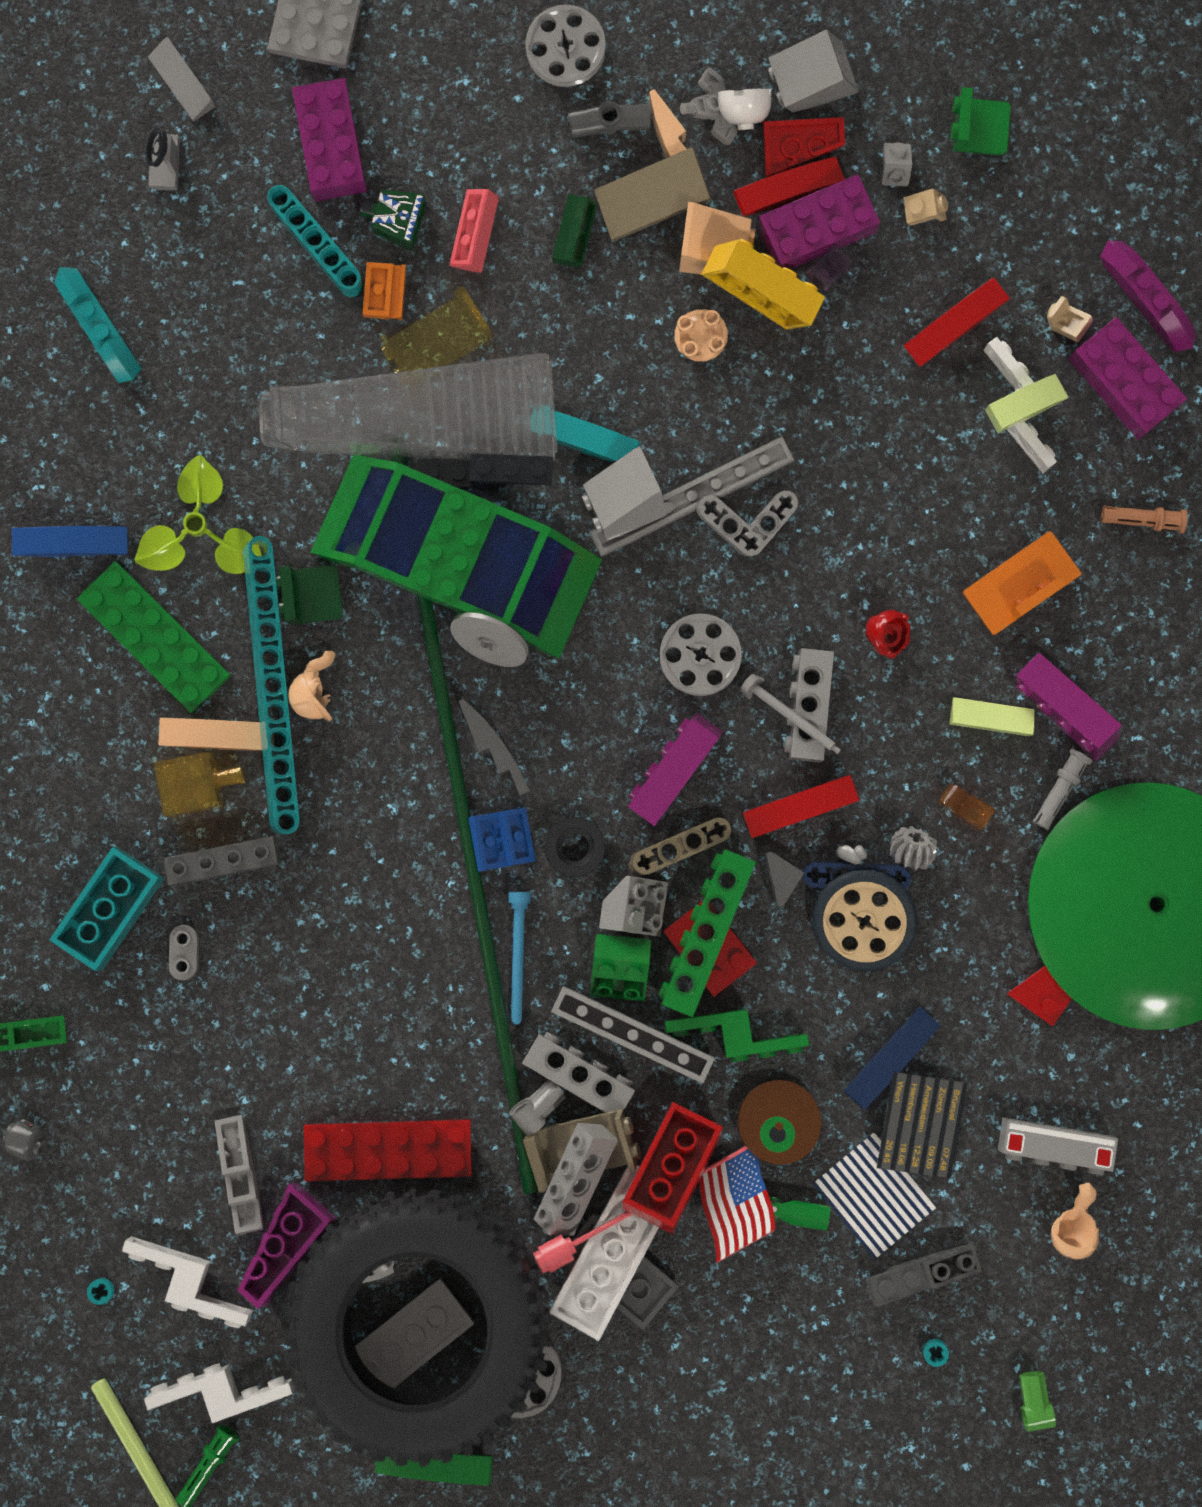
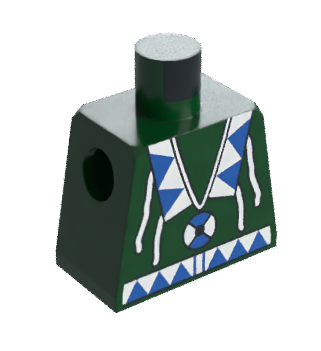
(396, 216)

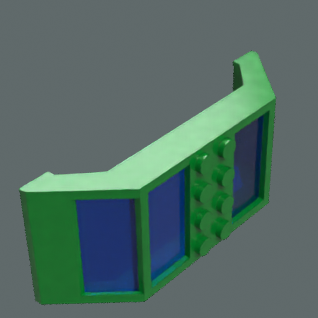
(457, 550)

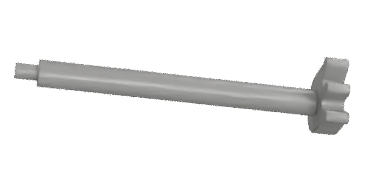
(752, 686)

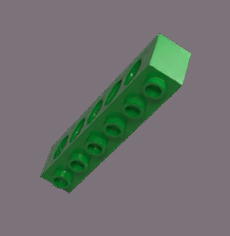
(741, 870)

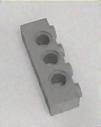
(821, 664)
(538, 1061)
(575, 1179)

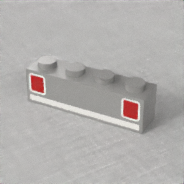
(1058, 1145)

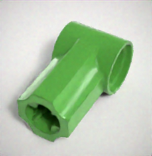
(1037, 1409)

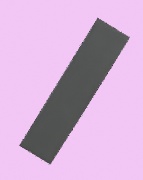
(488, 740)

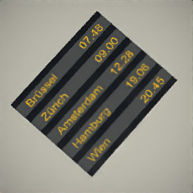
(921, 1125)

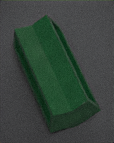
(574, 231)

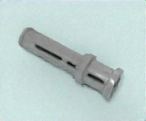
(1068, 778)

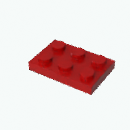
(731, 961)

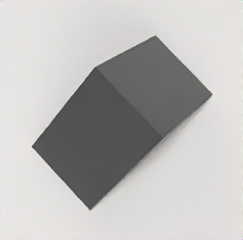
(782, 877)

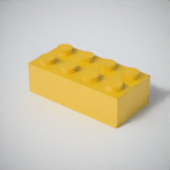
(763, 284)

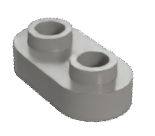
(184, 952)

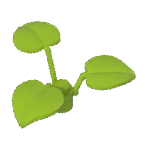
(160, 547)

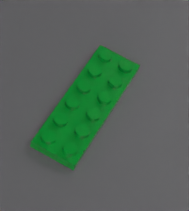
(153, 637)

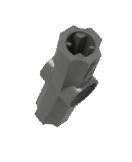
(592, 122)

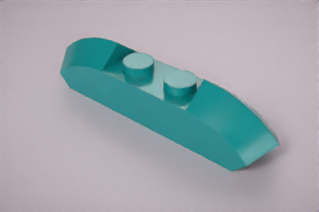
(97, 324)

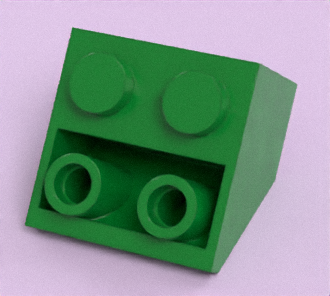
(620, 967)

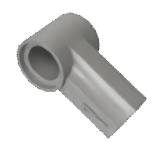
(532, 1111)

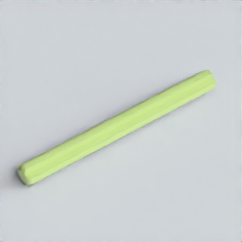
(133, 1444)

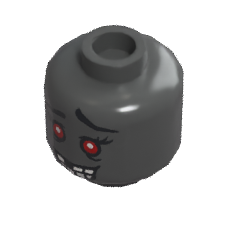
(24, 1140)

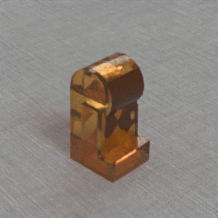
(966, 807)

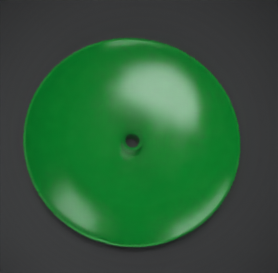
(1095, 911)

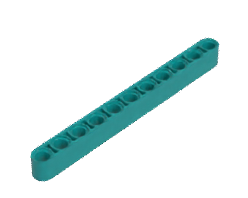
(276, 673)

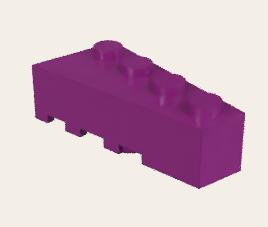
(675, 768)

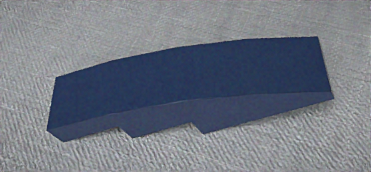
(891, 1058)

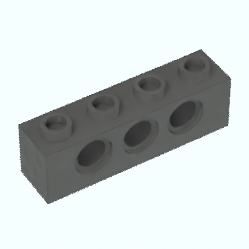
(222, 861)

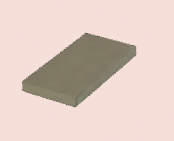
(652, 194)

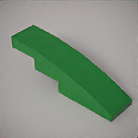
(32, 1033)
(461, 1470)

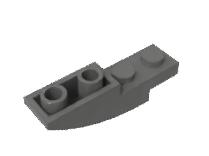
(923, 1274)

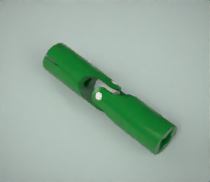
(802, 1213)

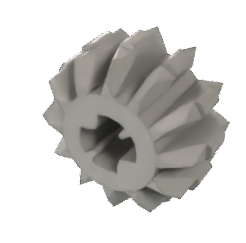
(913, 848)

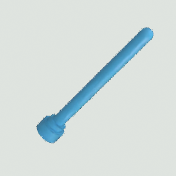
(519, 902)

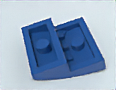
(501, 839)

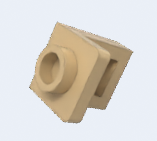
(925, 207)
(1068, 320)

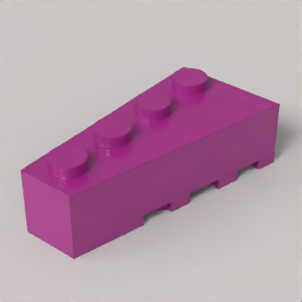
(1068, 706)
(287, 1242)

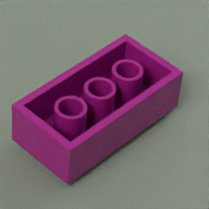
(329, 139)
(817, 222)
(1127, 378)

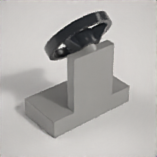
(163, 159)

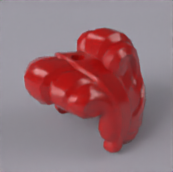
(889, 623)

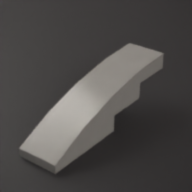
(239, 1175)

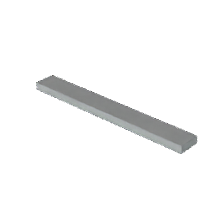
(715, 483)

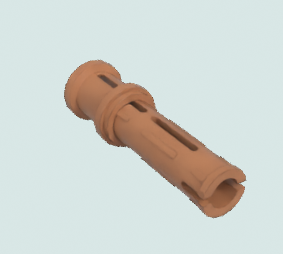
(1157, 518)

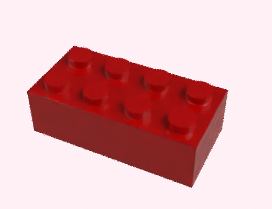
(672, 1168)

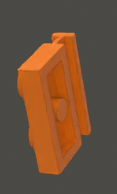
(384, 291)

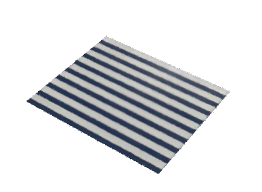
(873, 1201)

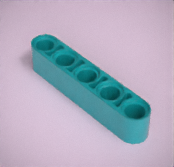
(309, 229)

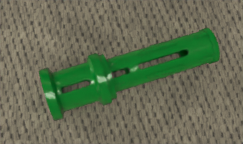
(213, 1456)

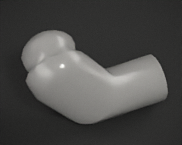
(851, 855)

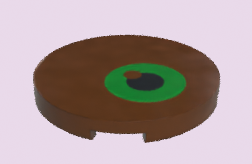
(779, 1122)

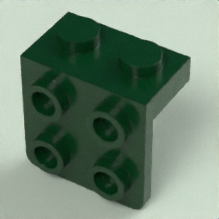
(309, 594)

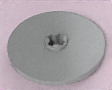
(489, 639)

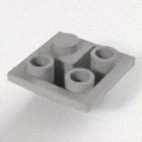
(635, 906)

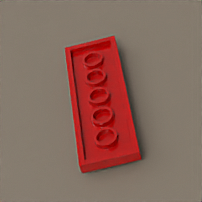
(387, 1150)

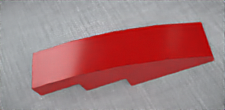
(788, 186)
(957, 322)
(801, 806)

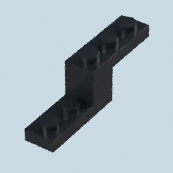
(490, 470)

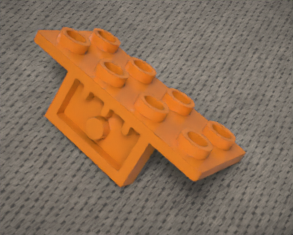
(1021, 583)

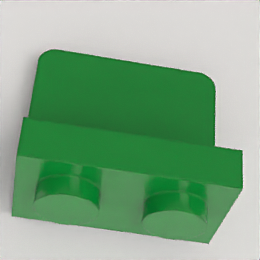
(979, 124)

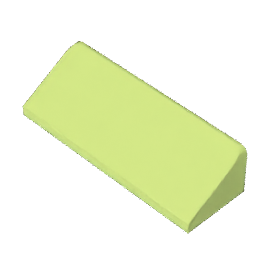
(992, 717)

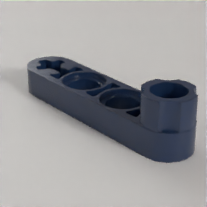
(822, 868)

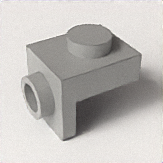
(896, 164)

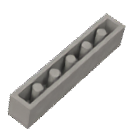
(633, 1034)

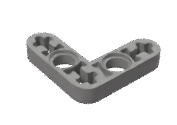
(754, 529)

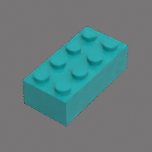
(107, 909)

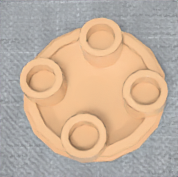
(701, 335)

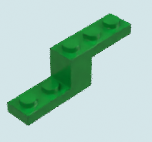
(736, 1034)

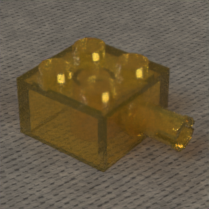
(193, 784)

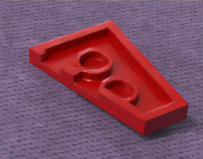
(798, 141)
(1041, 996)

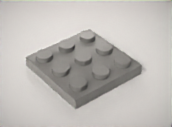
(315, 30)

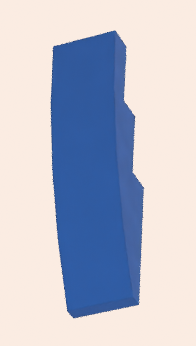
(69, 541)

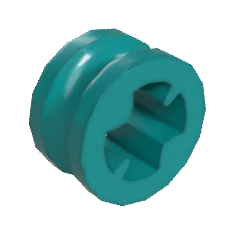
(105, 1298)
(927, 1354)

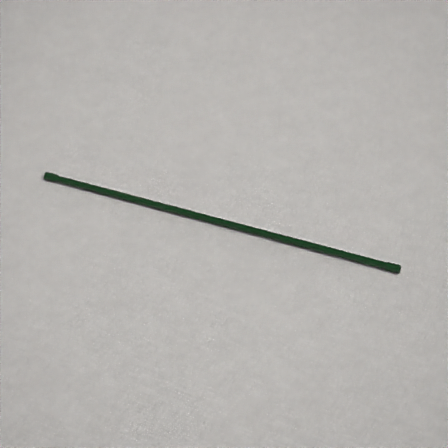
(474, 877)

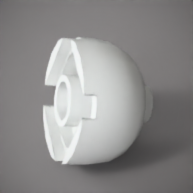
(744, 106)

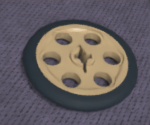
(863, 956)

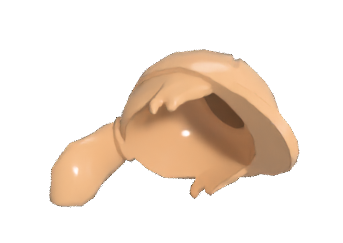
(306, 690)
(1075, 1231)

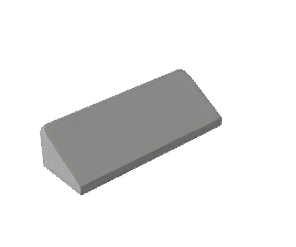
(181, 80)

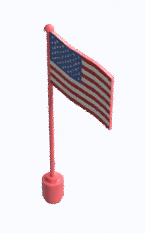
(732, 1201)

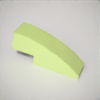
(1026, 403)

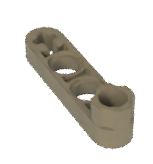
(680, 846)

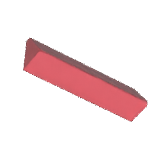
(474, 230)

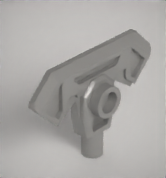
(708, 108)

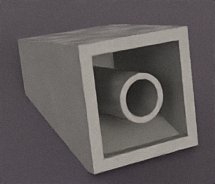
(812, 73)
(624, 496)

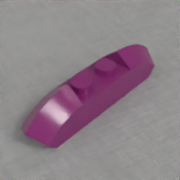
(1149, 295)

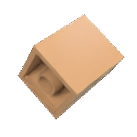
(708, 228)

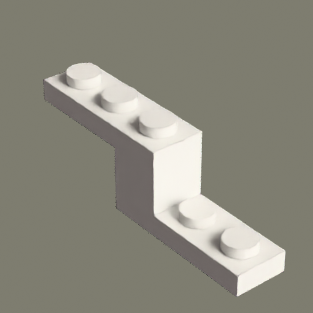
(1018, 377)
(187, 1282)
(219, 1392)

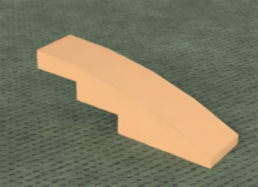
(667, 127)
(211, 734)

